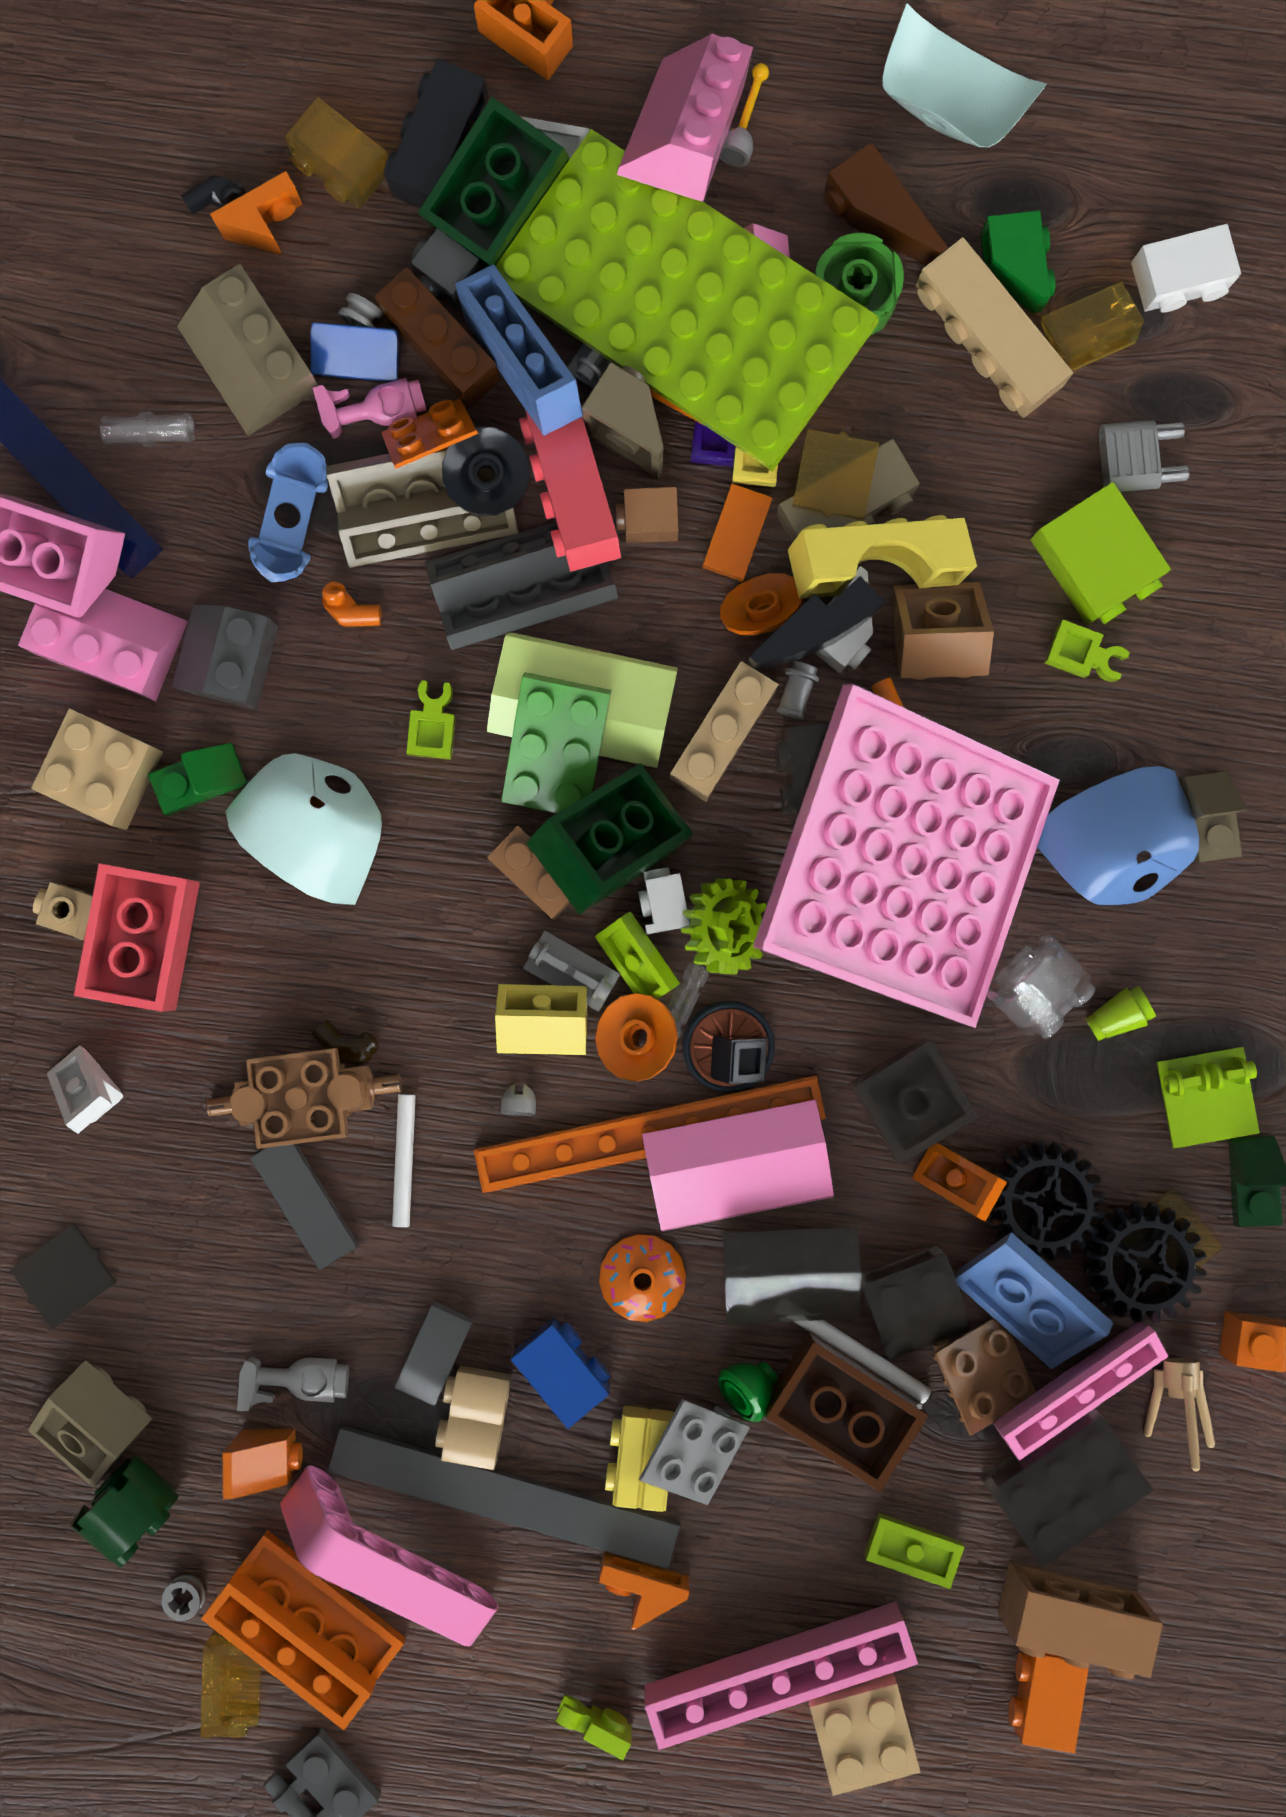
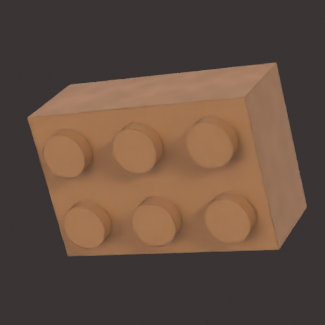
(1079, 1621)

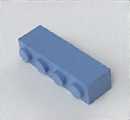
(519, 350)

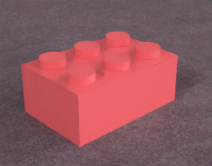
(136, 938)

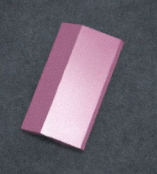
(738, 1165)
(1080, 1389)

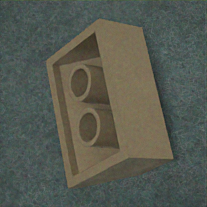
(245, 350)

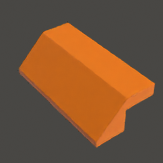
(304, 1630)

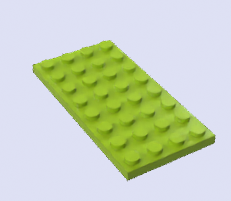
(685, 301)

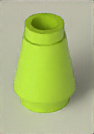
(1121, 1014)

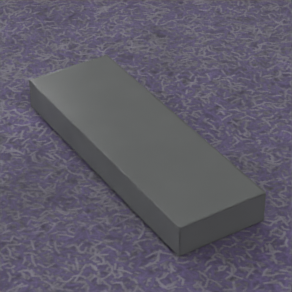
(305, 1203)

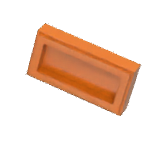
(737, 532)

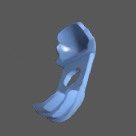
(297, 475)

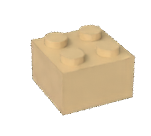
(97, 770)
(864, 1735)

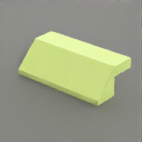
(637, 701)

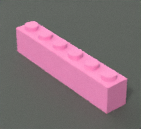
(778, 1675)

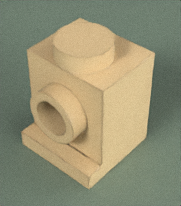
(49, 904)

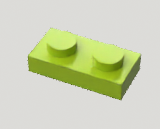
(636, 957)
(914, 1550)

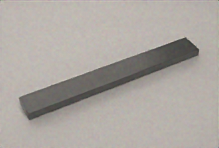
(504, 1497)

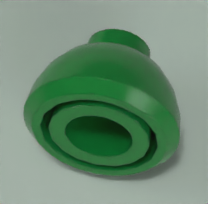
(748, 1388)

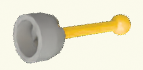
(739, 142)

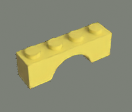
(930, 551)

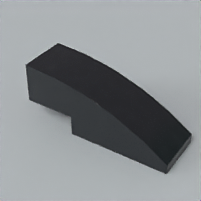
(818, 626)

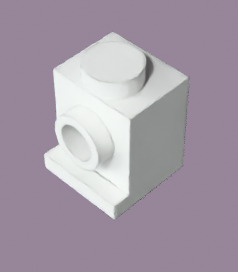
(663, 901)

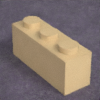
(723, 731)

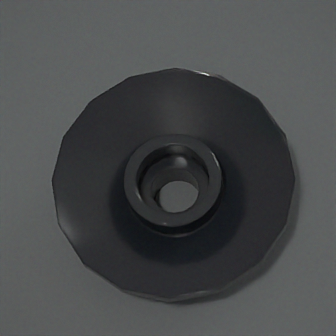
(490, 450)

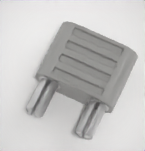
(1133, 455)

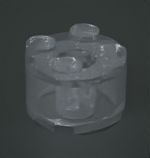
(1041, 987)

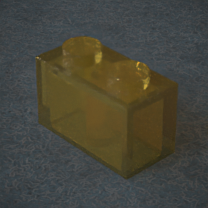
(336, 153)

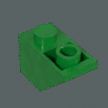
(1015, 253)

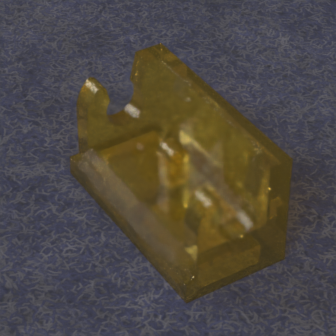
(1093, 326)
(228, 1690)

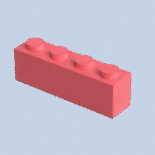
(572, 494)

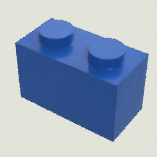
(562, 1371)

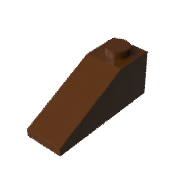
(878, 204)

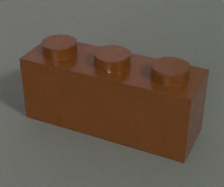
(437, 338)

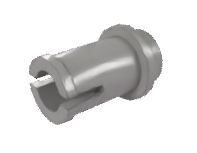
(797, 689)

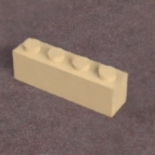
(992, 328)

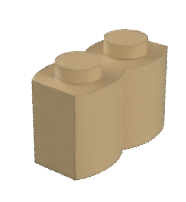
(475, 1417)

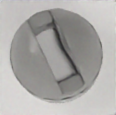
(518, 1104)

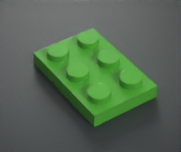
(555, 743)

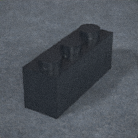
(432, 134)

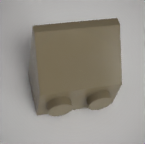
(624, 418)
(89, 1422)

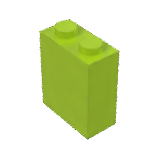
(1101, 555)

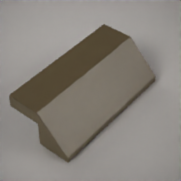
(404, 510)

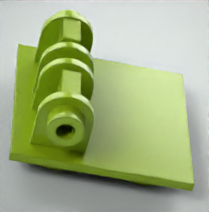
(1208, 1097)

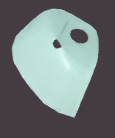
(953, 84)
(311, 848)

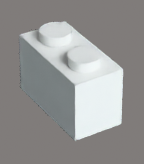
(1186, 269)

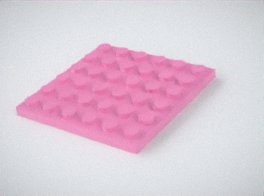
(906, 858)

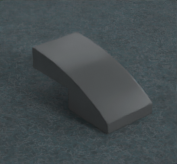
(433, 1353)

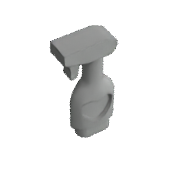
(306, 1379)

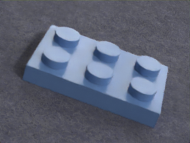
(1032, 1301)

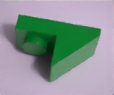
(197, 778)

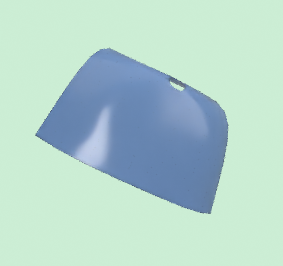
(1104, 828)

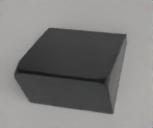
(738, 1059)

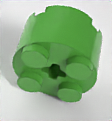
(870, 265)

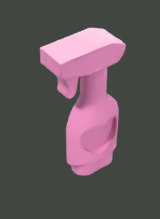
(382, 405)

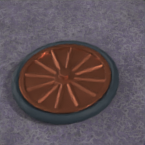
(717, 1019)

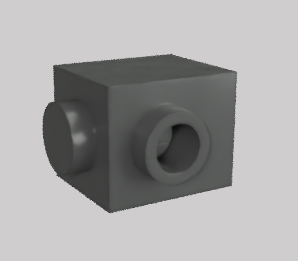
(441, 264)

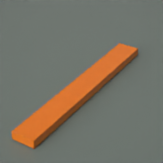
(621, 1138)

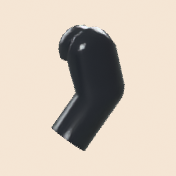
(212, 191)

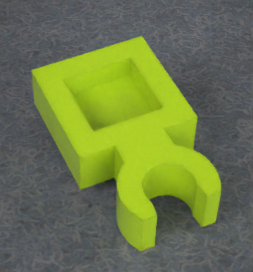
(1078, 650)
(432, 729)
(601, 1728)

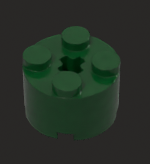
(124, 1509)

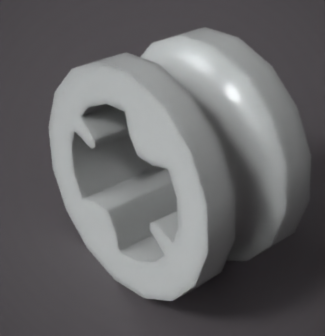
(360, 311)
(197, 1590)

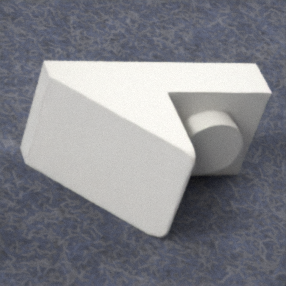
(82, 1089)

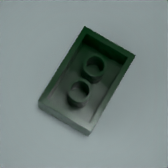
(493, 183)
(609, 838)

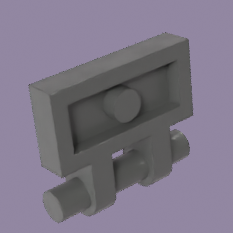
(329, 1778)

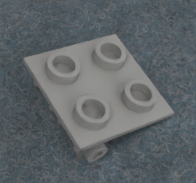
(694, 1451)

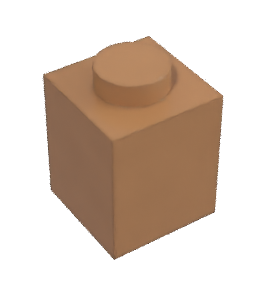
(649, 515)

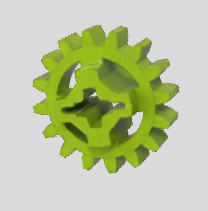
(724, 926)

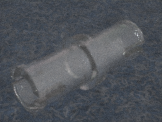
(147, 428)

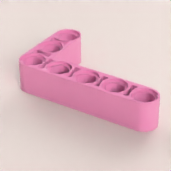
(377, 1568)

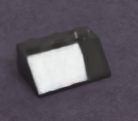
(791, 1275)

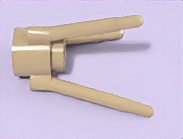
(1185, 1382)

